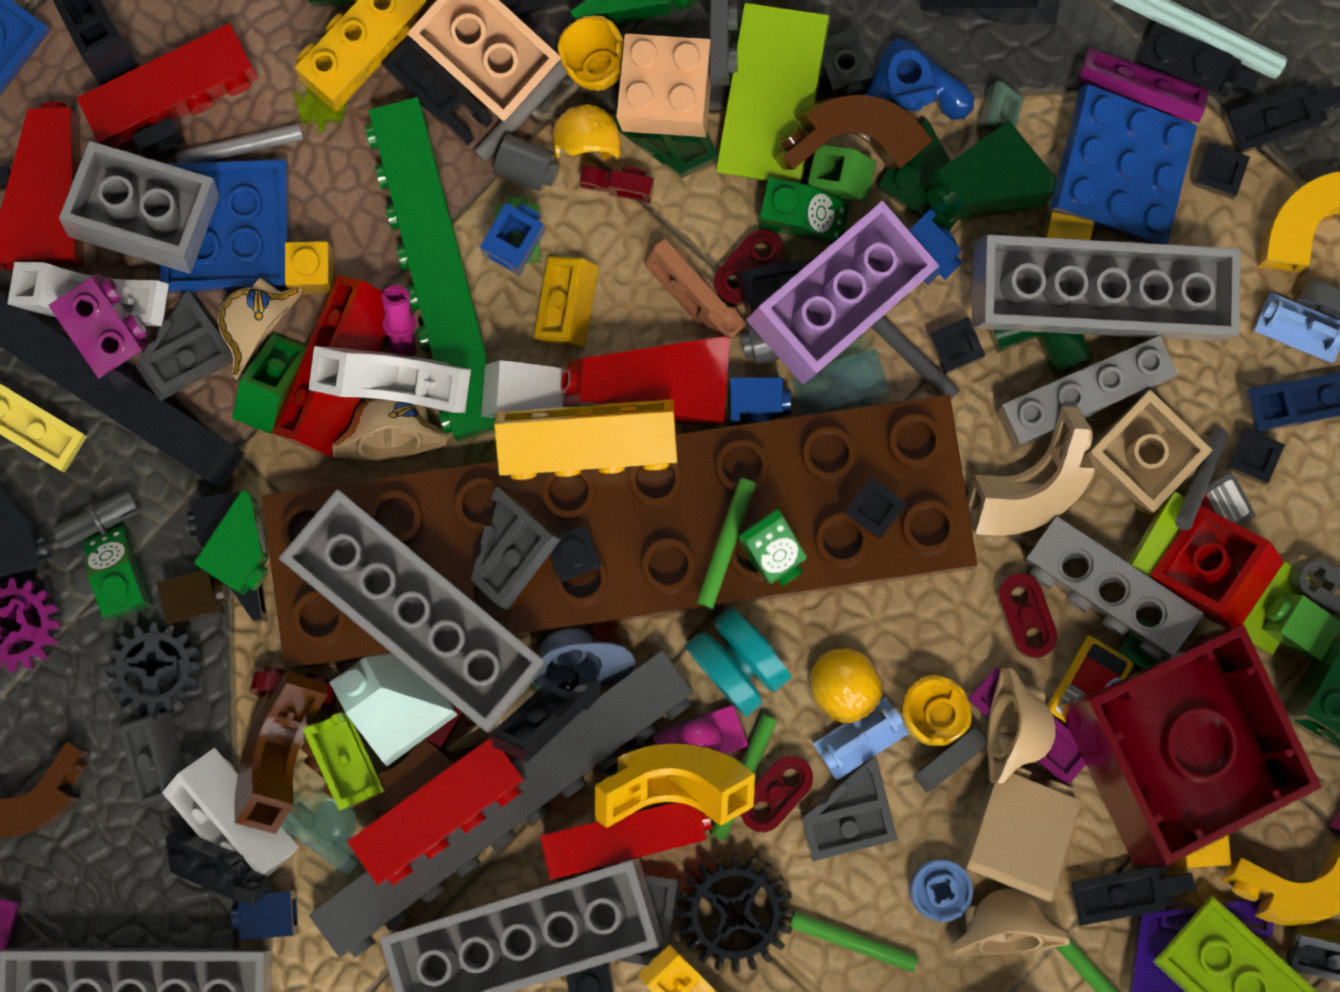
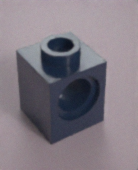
(271, 917)

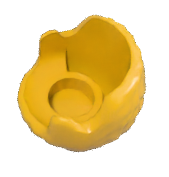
(592, 52)
(586, 130)
(845, 685)
(936, 711)

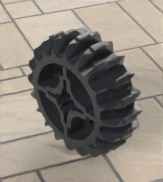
(713, 943)

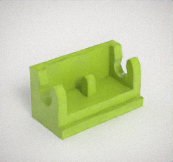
(343, 761)

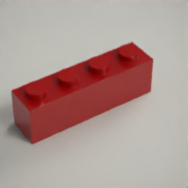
(168, 87)
(350, 321)
(435, 812)

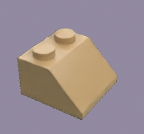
(1147, 451)

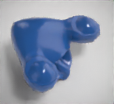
(915, 79)

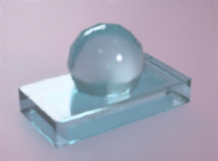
(325, 832)

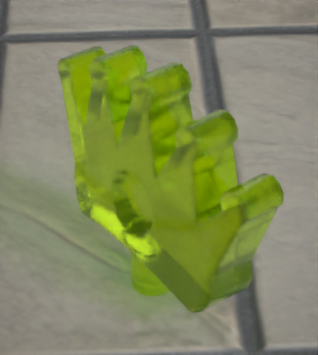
(318, 111)

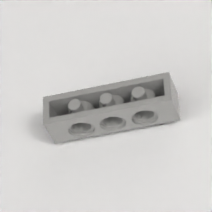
(1089, 389)
(1065, 542)

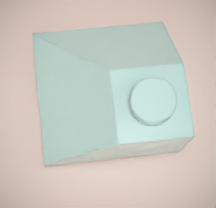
(391, 704)

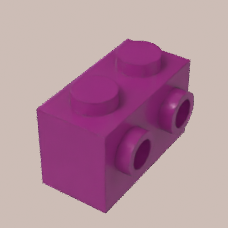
(100, 324)

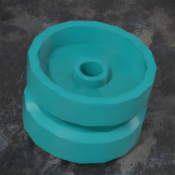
(742, 658)

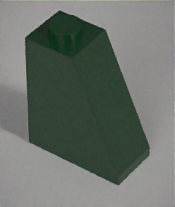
(992, 179)

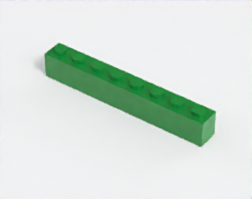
(430, 254)

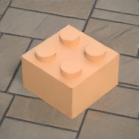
(664, 85)

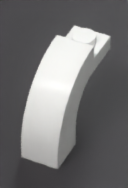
(39, 284)
(389, 377)

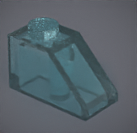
(843, 384)

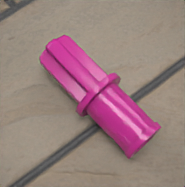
(399, 321)

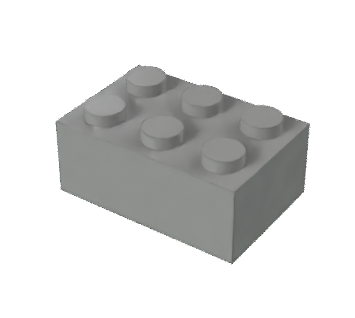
(139, 207)

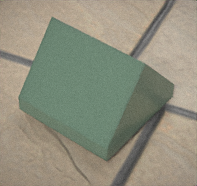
(999, 107)

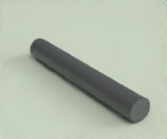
(914, 357)
(1201, 480)

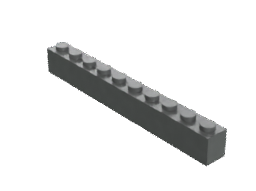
(585, 743)

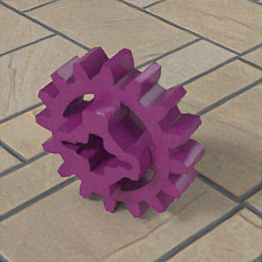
(22, 610)

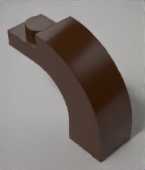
(882, 124)
(271, 751)
(400, 782)
(48, 799)

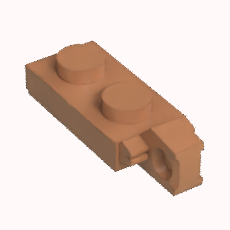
(693, 292)

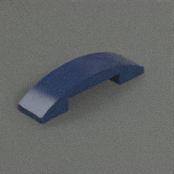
(1295, 402)

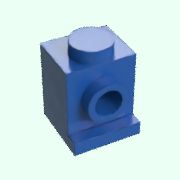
(511, 220)
(938, 244)
(758, 399)

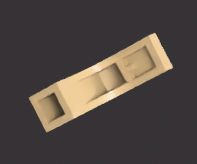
(1041, 493)

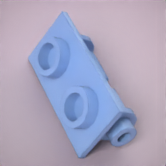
(1299, 327)
(861, 740)

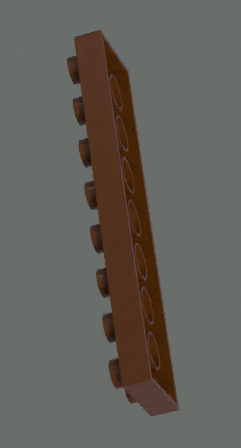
(660, 525)

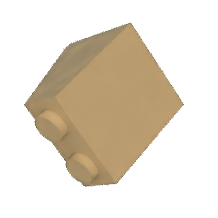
(1022, 834)

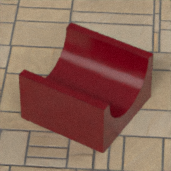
(1191, 748)

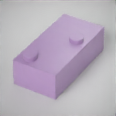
(842, 292)

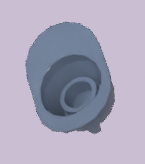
(585, 654)

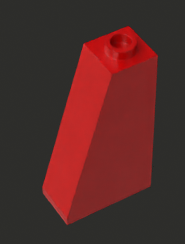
(38, 189)
(685, 371)
(633, 837)

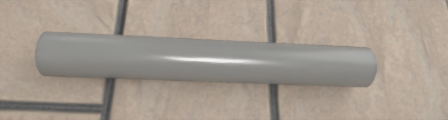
(521, 113)
(241, 145)

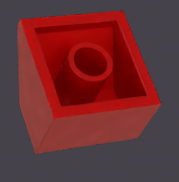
(1218, 568)

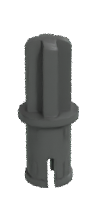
(98, 518)

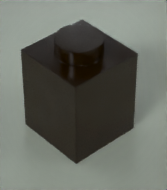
(192, 597)

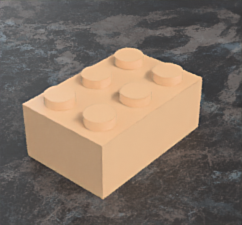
(485, 50)

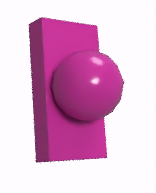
(714, 731)

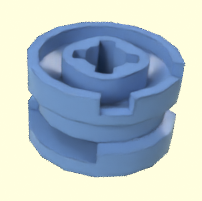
(940, 890)

